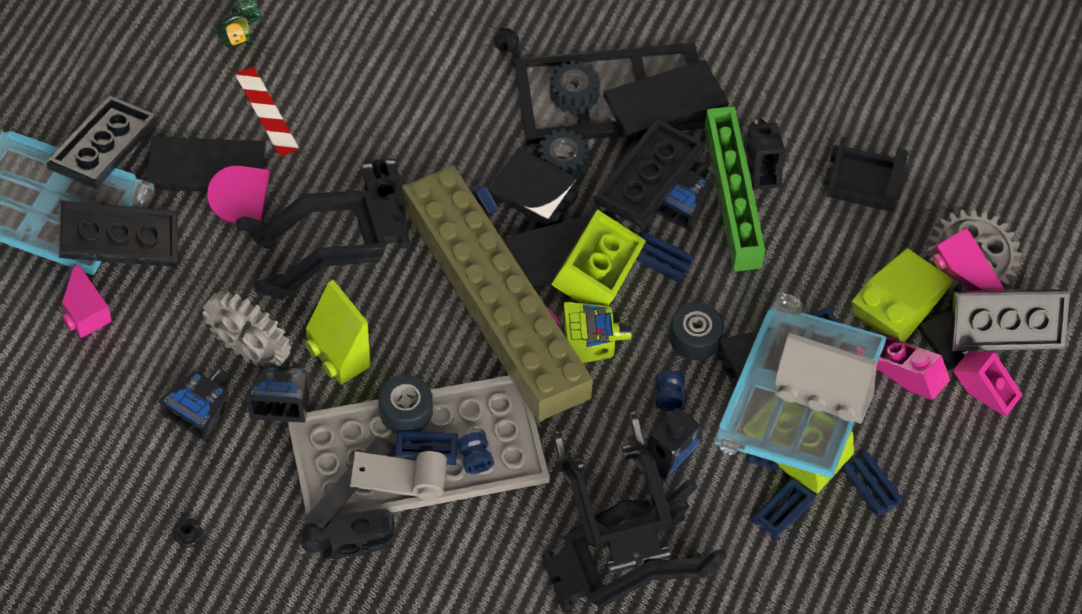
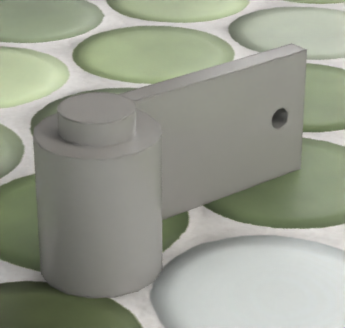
(401, 476)

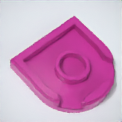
(238, 193)

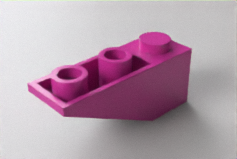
(913, 368)

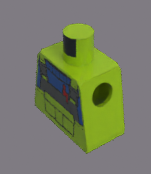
(592, 330)

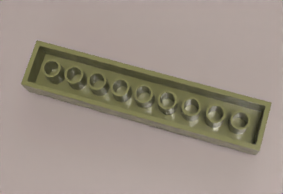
(497, 294)

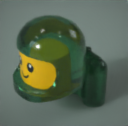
(235, 27)

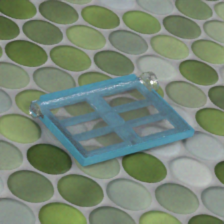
(33, 197)
(781, 429)

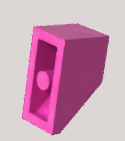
(83, 305)
(988, 380)

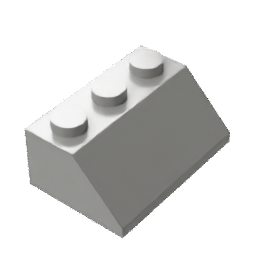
(826, 378)

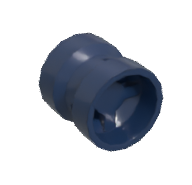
(670, 390)
(475, 452)

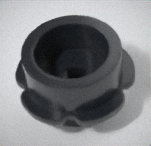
(506, 40)
(191, 539)

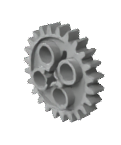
(987, 235)
(230, 319)

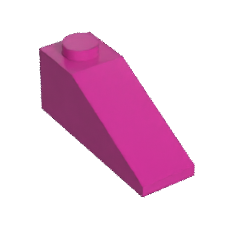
(966, 262)

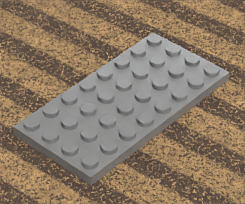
(492, 406)

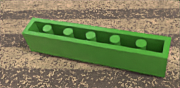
(734, 189)

